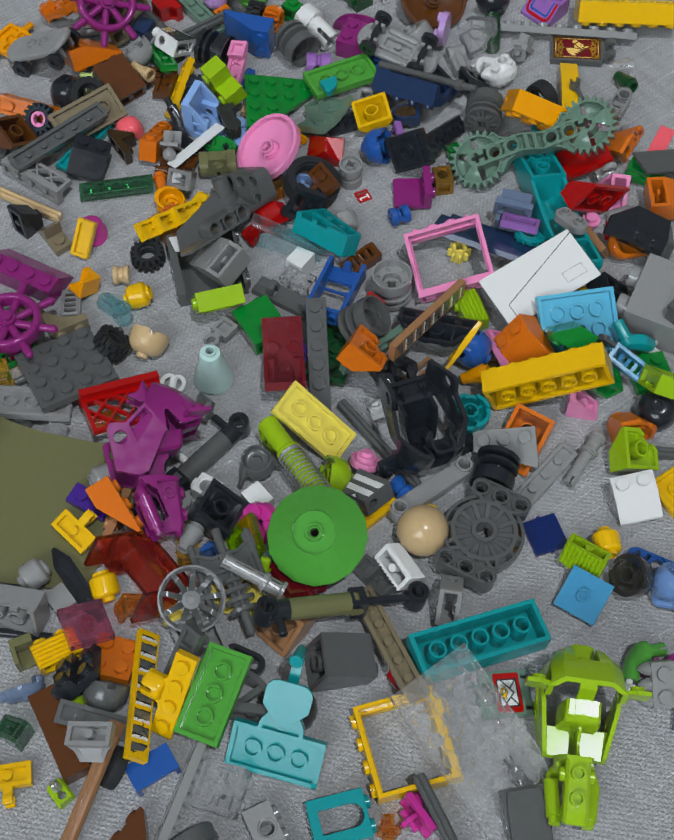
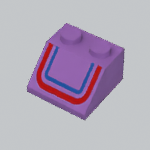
(545, 10)

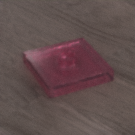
(85, 624)

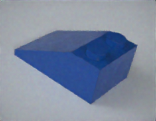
(254, 29)

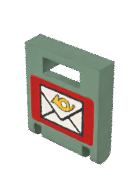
(513, 690)

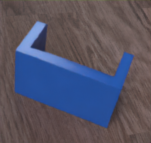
(159, 765)

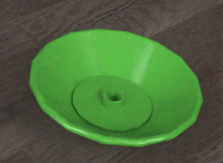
(331, 553)

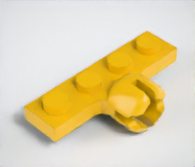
(170, 691)

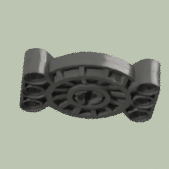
(483, 555)

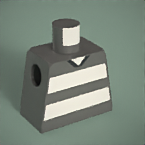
(368, 491)

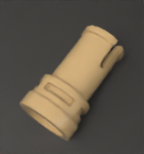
(144, 72)

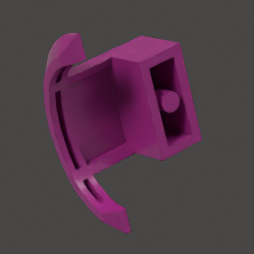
(347, 39)

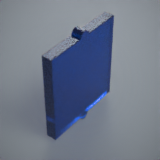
(544, 534)

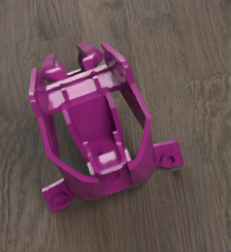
(139, 459)

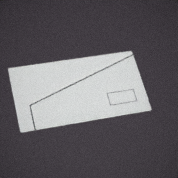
(545, 270)

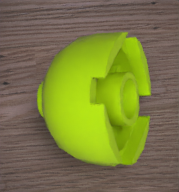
(336, 471)

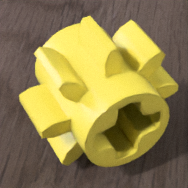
(459, 252)

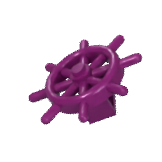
(99, 12)
(12, 337)

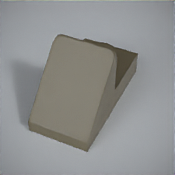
(55, 238)

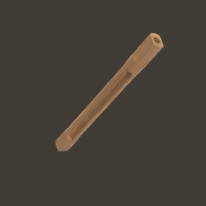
(89, 790)

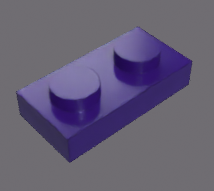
(81, 500)

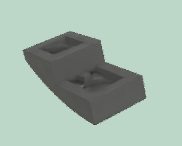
(371, 573)

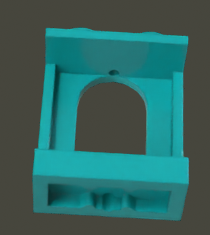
(355, 796)

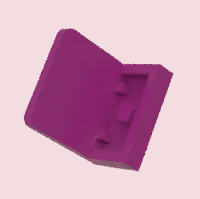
(414, 191)

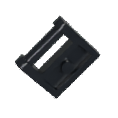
(312, 200)

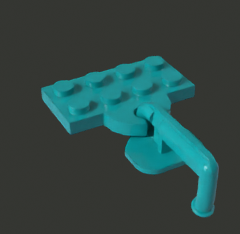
(278, 742)

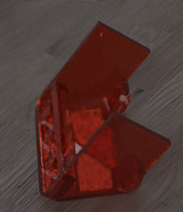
(144, 563)

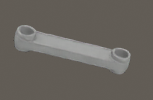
(433, 487)

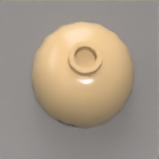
(147, 342)

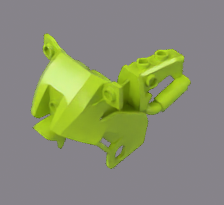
(575, 738)

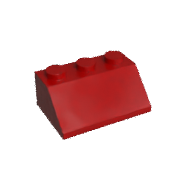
(591, 196)

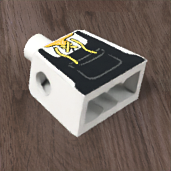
(173, 41)

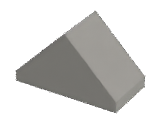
(181, 179)

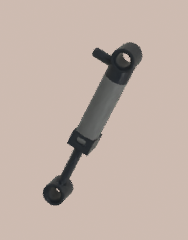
(208, 452)

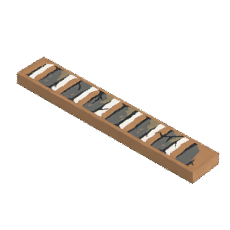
(426, 320)

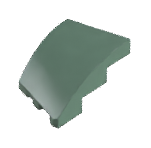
(324, 114)

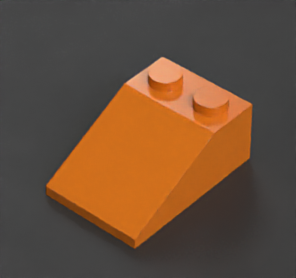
(523, 339)
(526, 417)

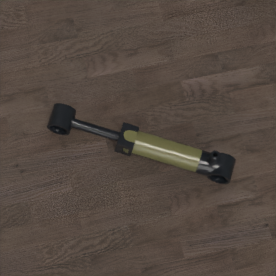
(350, 603)

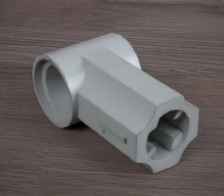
(457, 57)

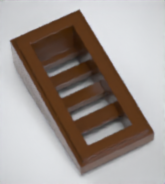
(368, 251)

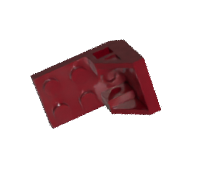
(283, 352)

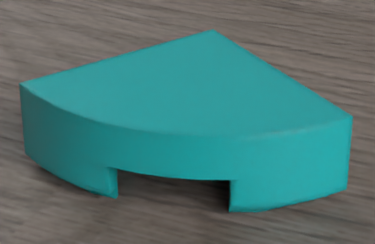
(329, 85)

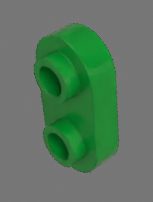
(219, 144)

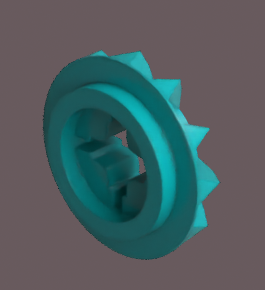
(529, 239)

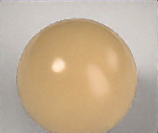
(422, 530)

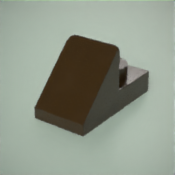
(122, 143)

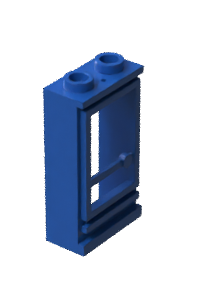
(340, 276)

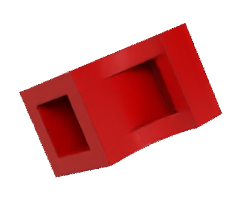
(167, 10)

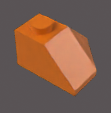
(625, 142)
(362, 352)
(629, 419)

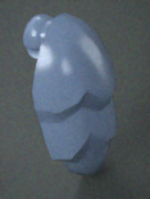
(21, 692)

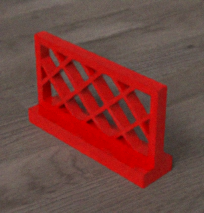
(110, 391)

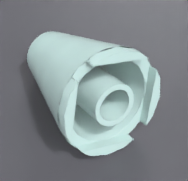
(212, 371)

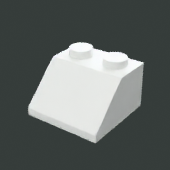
(636, 497)

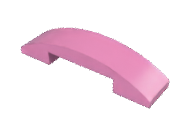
(237, 60)

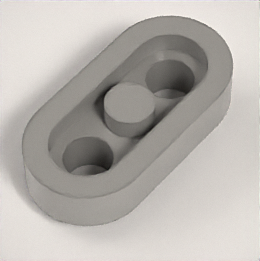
(571, 221)

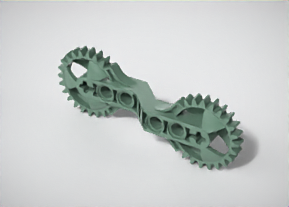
(534, 142)

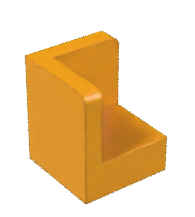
(87, 285)

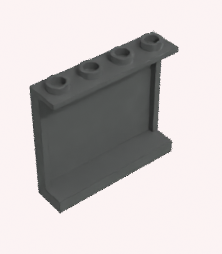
(192, 281)

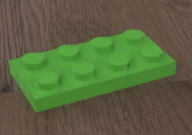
(349, 72)
(213, 695)

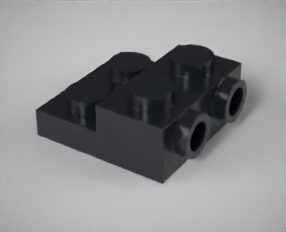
(76, 673)

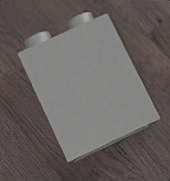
(647, 306)

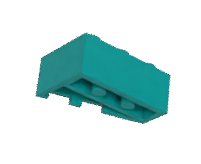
(327, 231)

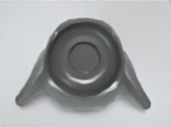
(257, 464)

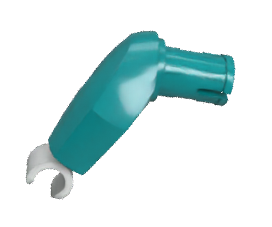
(632, 341)

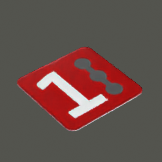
(363, 196)

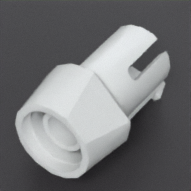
(314, 21)

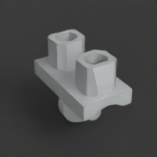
(522, 47)

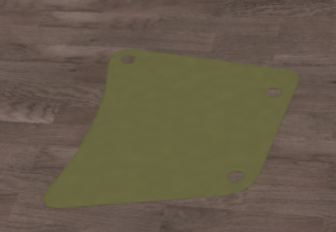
(34, 484)

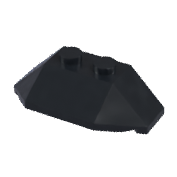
(642, 231)
(445, 332)

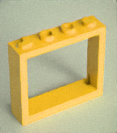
(369, 767)

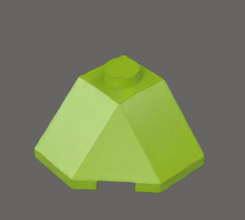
(632, 452)

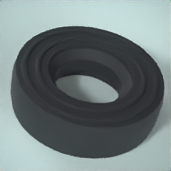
(115, 769)

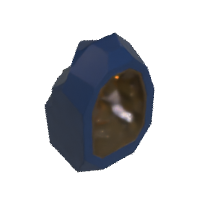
(407, 114)

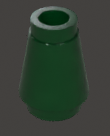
(625, 80)

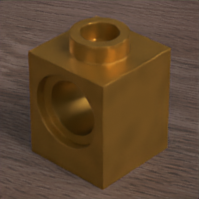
(443, 180)

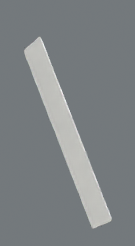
(196, 145)

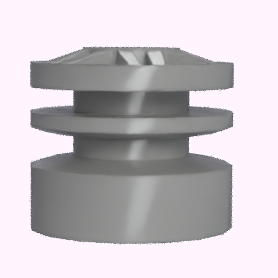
(392, 282)

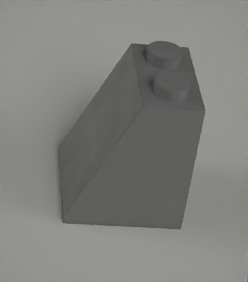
(340, 661)

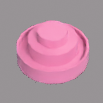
(365, 460)

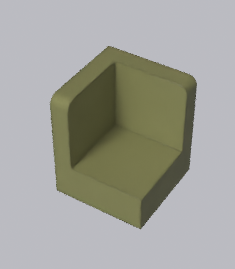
(21, 652)

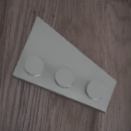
(519, 440)

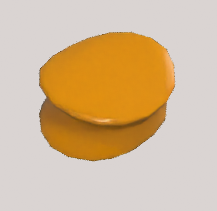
(168, 194)

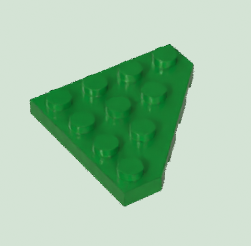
(273, 95)

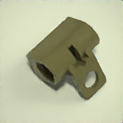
(217, 162)

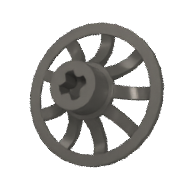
(191, 598)

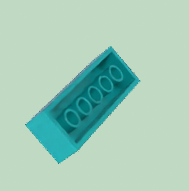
(489, 636)

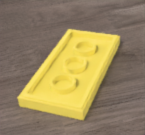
(313, 421)

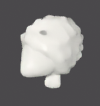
(499, 70)

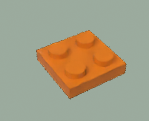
(117, 660)

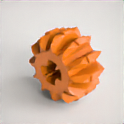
(277, 13)

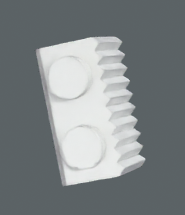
(398, 566)

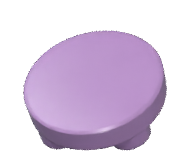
(442, 33)

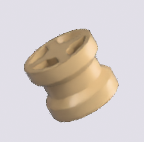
(121, 274)

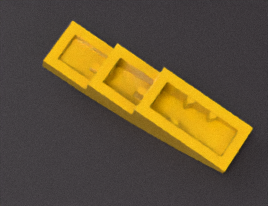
(567, 72)
(166, 221)

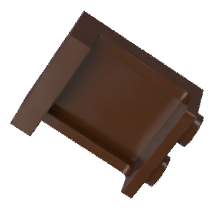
(121, 77)

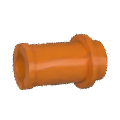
(160, 179)

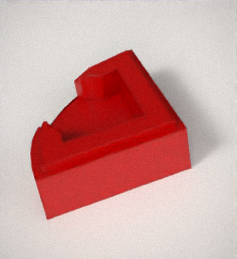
(251, 234)

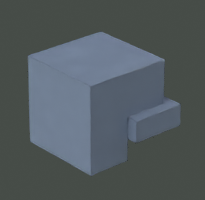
(512, 202)

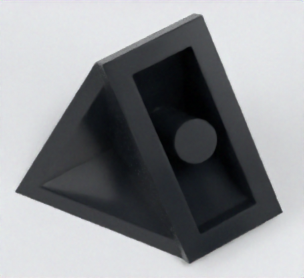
(472, 78)

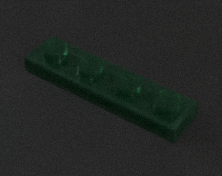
(116, 188)

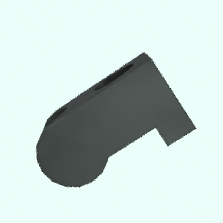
(227, 117)

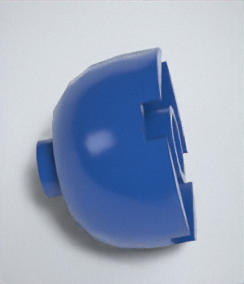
(375, 146)
(476, 351)

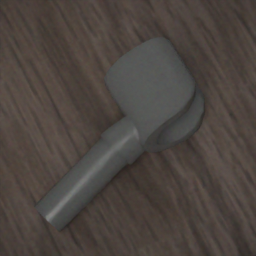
(575, 86)

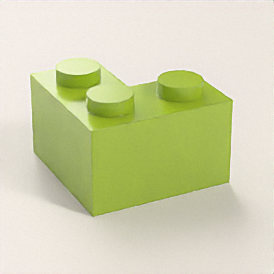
(222, 82)

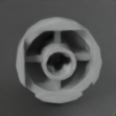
(139, 51)

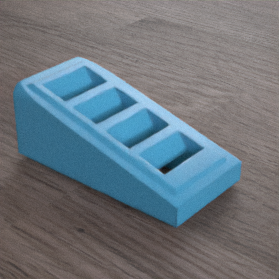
(631, 357)

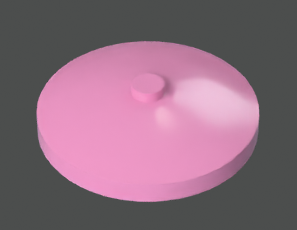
(270, 144)

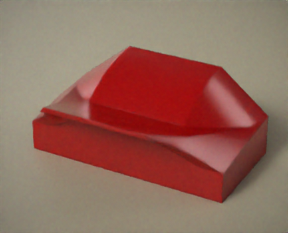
(272, 212)

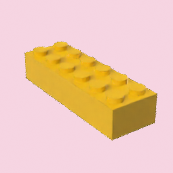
(625, 12)
(547, 376)

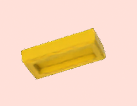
(83, 238)

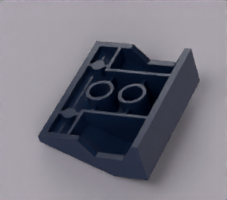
(412, 88)

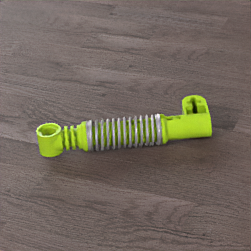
(289, 454)

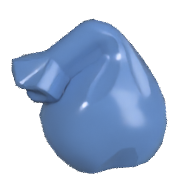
(663, 587)

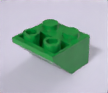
(570, 335)

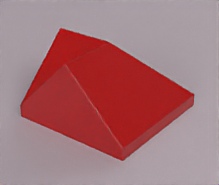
(327, 148)

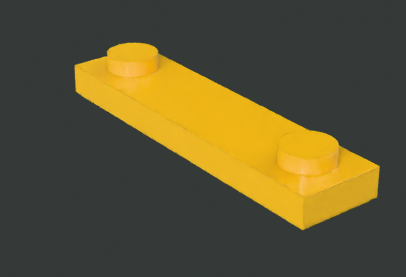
(186, 70)

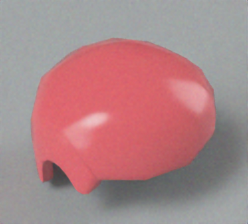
(131, 124)

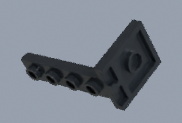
(416, 148)

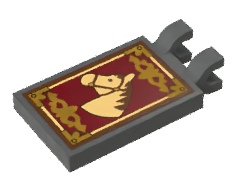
(581, 50)

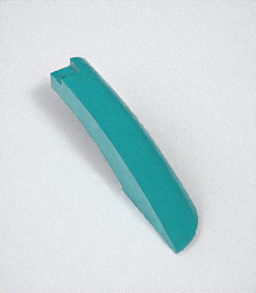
(545, 180)

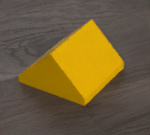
(372, 112)

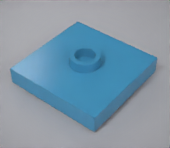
(583, 595)

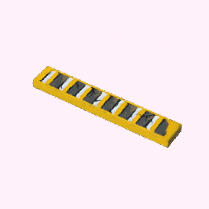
(140, 706)

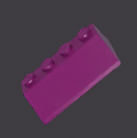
(40, 278)

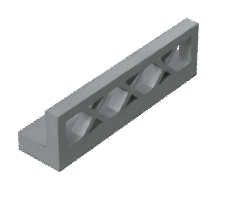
(41, 185)

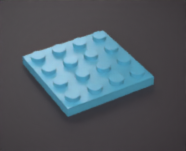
(590, 308)

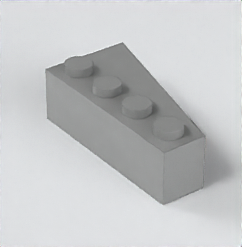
(23, 609)

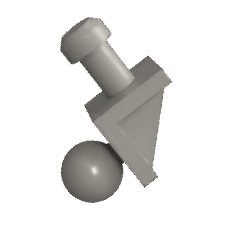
(171, 142)

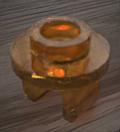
(388, 828)

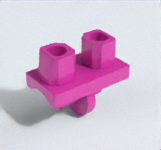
(416, 816)

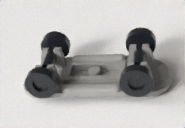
(41, 45)
(396, 46)

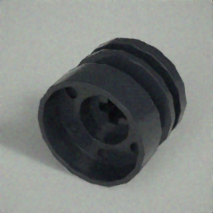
(210, 44)
(497, 465)

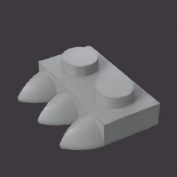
(659, 683)

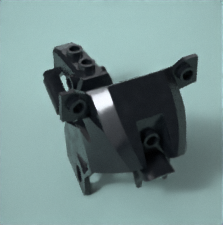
(420, 417)

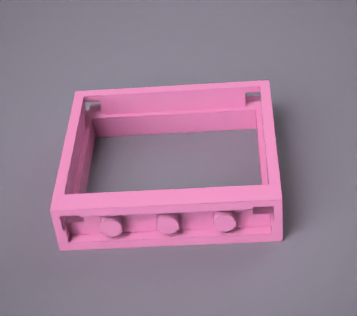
(435, 231)

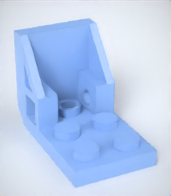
(200, 112)

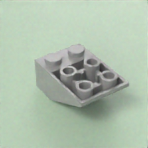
(221, 261)

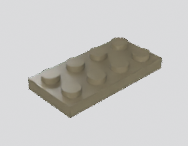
(105, 96)

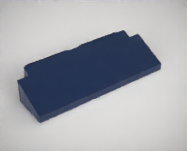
(497, 240)

